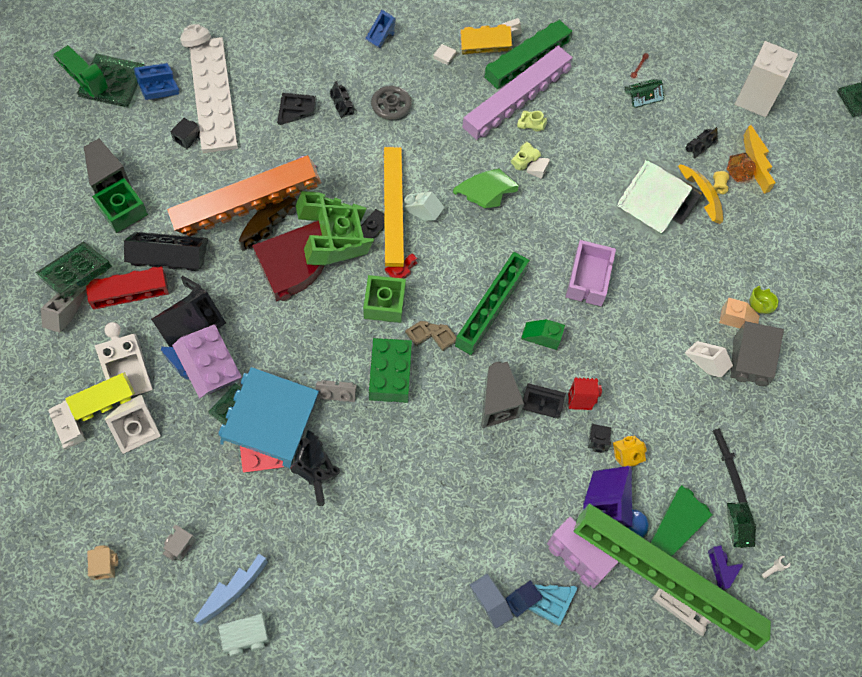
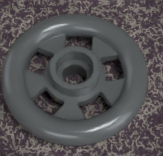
(391, 102)

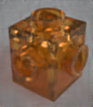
(741, 167)

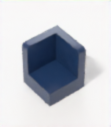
(523, 598)

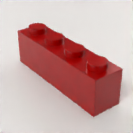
(127, 288)

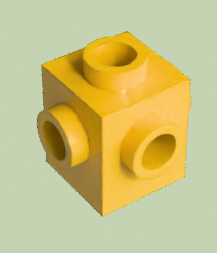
(629, 451)

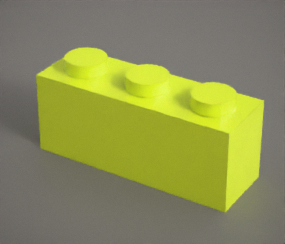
(100, 397)

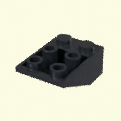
(188, 316)

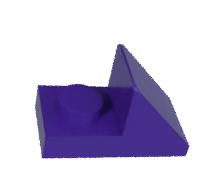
(724, 574)

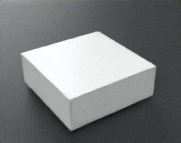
(444, 54)

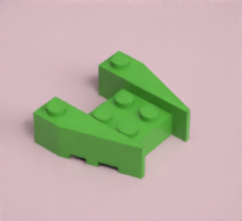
(339, 227)

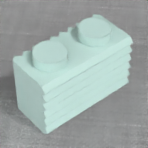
(243, 634)

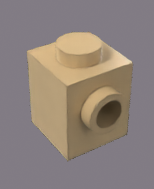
(102, 563)

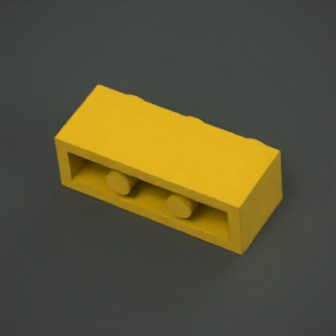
(486, 39)

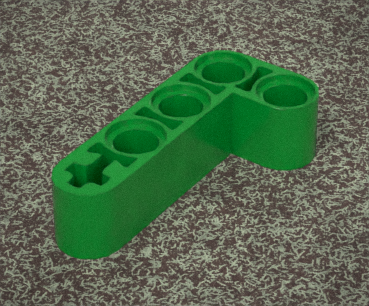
(87, 76)

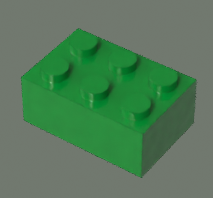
(390, 370)

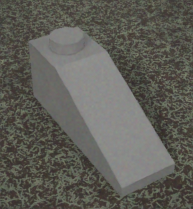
(59, 312)

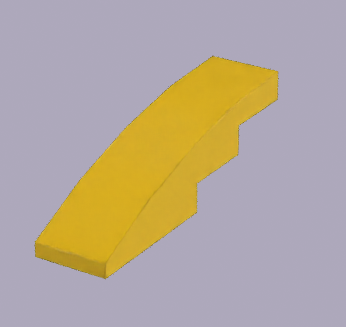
(757, 152)

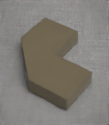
(423, 331)

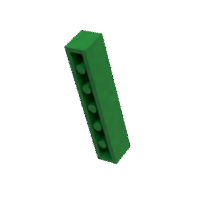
(523, 56)
(492, 303)

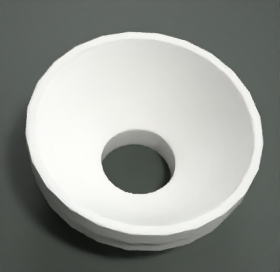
(194, 35)

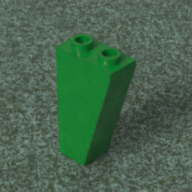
(680, 521)

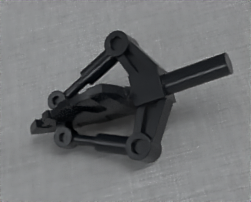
(309, 463)

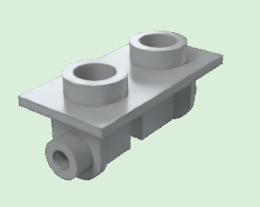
(341, 392)

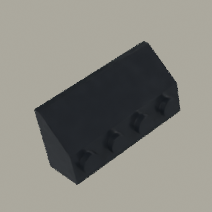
(165, 250)

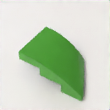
(487, 188)

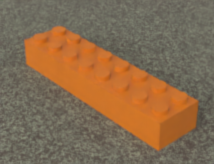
(244, 196)

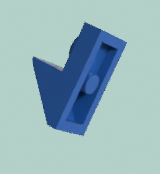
(381, 28)

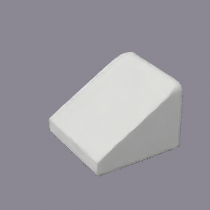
(538, 167)

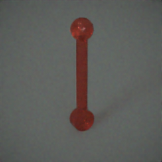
(634, 74)

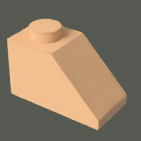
(736, 312)

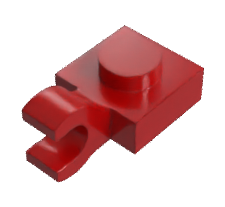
(402, 272)

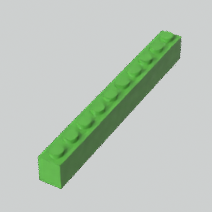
(673, 577)

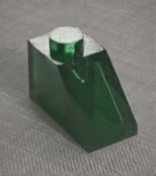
(741, 525)

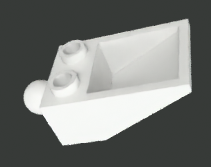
(124, 360)

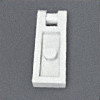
(681, 611)

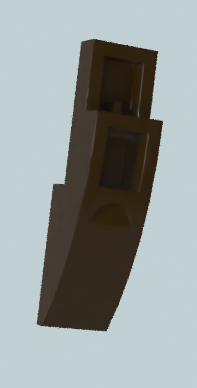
(261, 223)

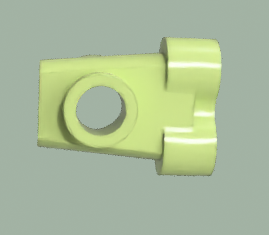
(533, 120)
(524, 156)

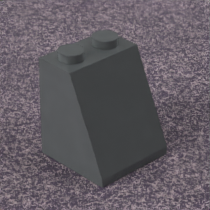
(102, 166)
(756, 353)
(501, 396)

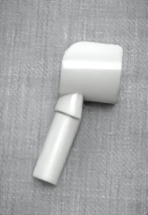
(776, 567)

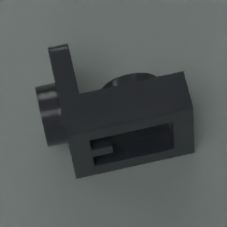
(599, 438)

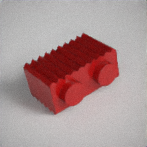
(584, 393)

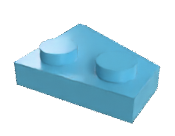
(554, 602)

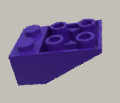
(612, 493)

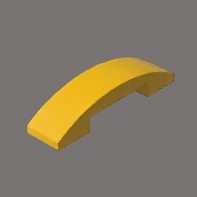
(714, 207)

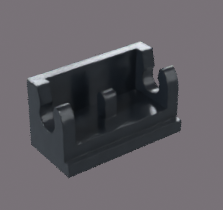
(543, 400)

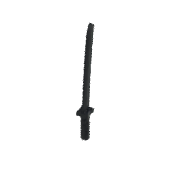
(728, 458)

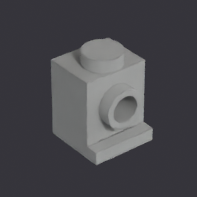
(178, 544)

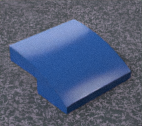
(156, 81)

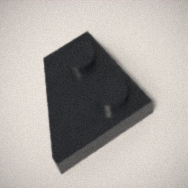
(295, 107)

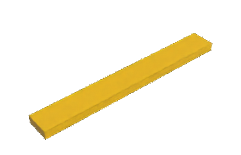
(393, 207)

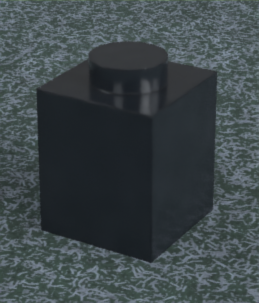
(185, 133)

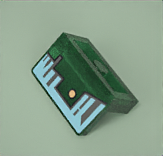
(645, 92)

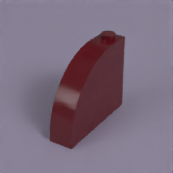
(285, 262)

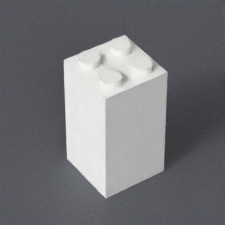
(766, 79)

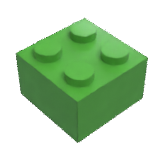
(384, 298)

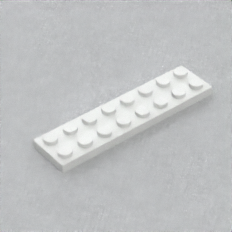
(213, 96)

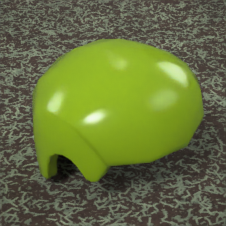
(768, 299)

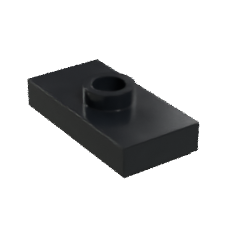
(373, 224)

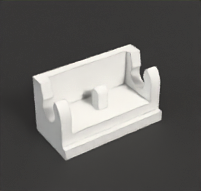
(66, 426)

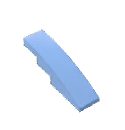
(226, 595)

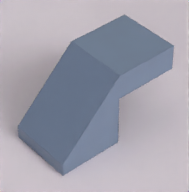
(491, 600)

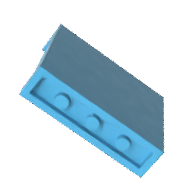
(269, 415)

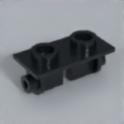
(341, 100)
(703, 142)

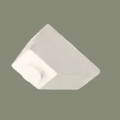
(710, 358)

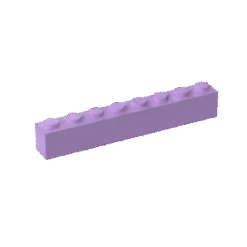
(517, 92)

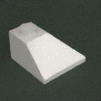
(132, 424)

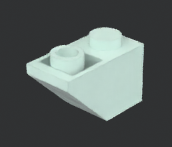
(423, 205)

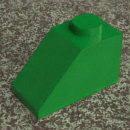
(544, 333)

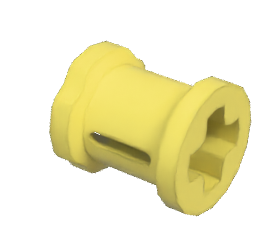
(720, 182)

